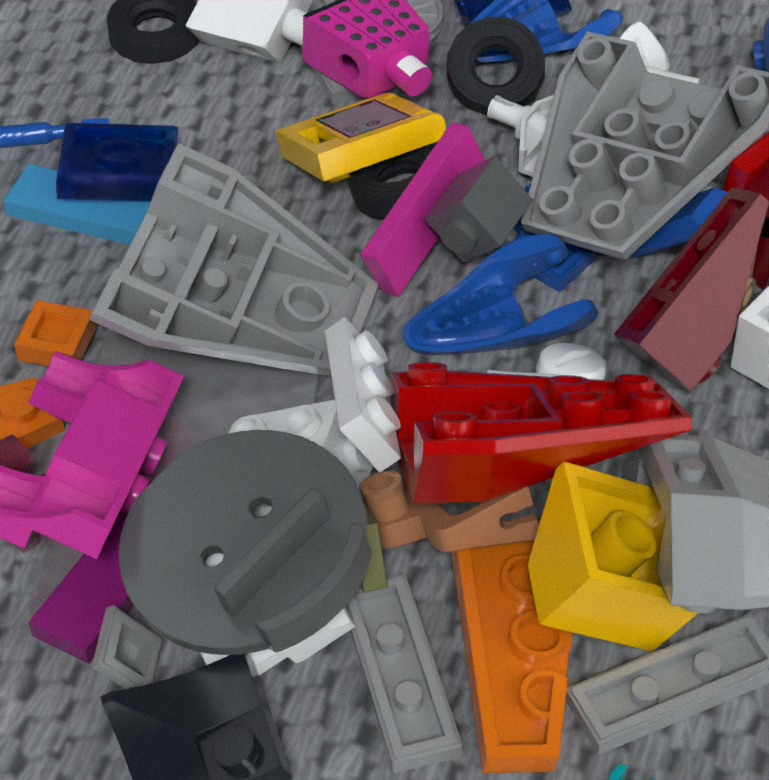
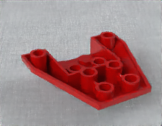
(502, 432)

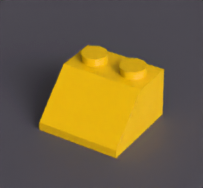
(600, 560)

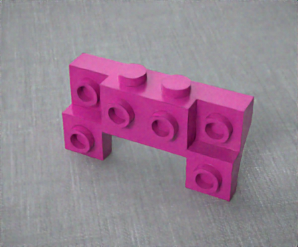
(98, 461)

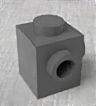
(479, 210)

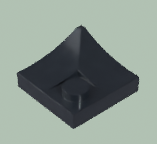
(199, 726)

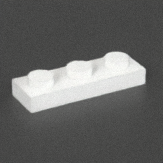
(363, 393)

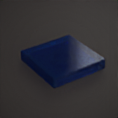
(113, 160)

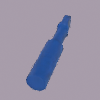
(36, 133)

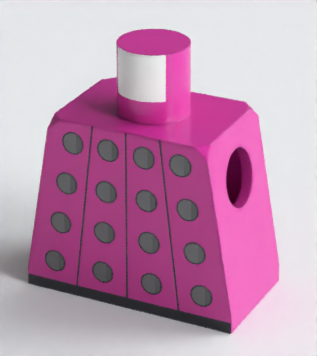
(369, 46)

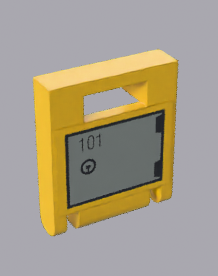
(359, 136)

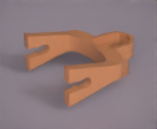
(406, 522)

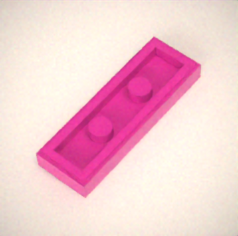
(404, 235)

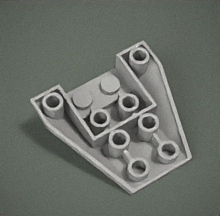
(634, 145)
(714, 524)

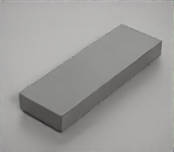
(402, 677)
(671, 683)

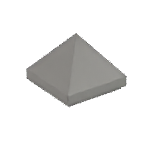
(126, 650)

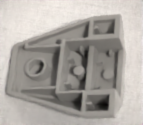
(230, 274)

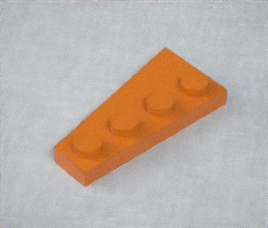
(511, 660)

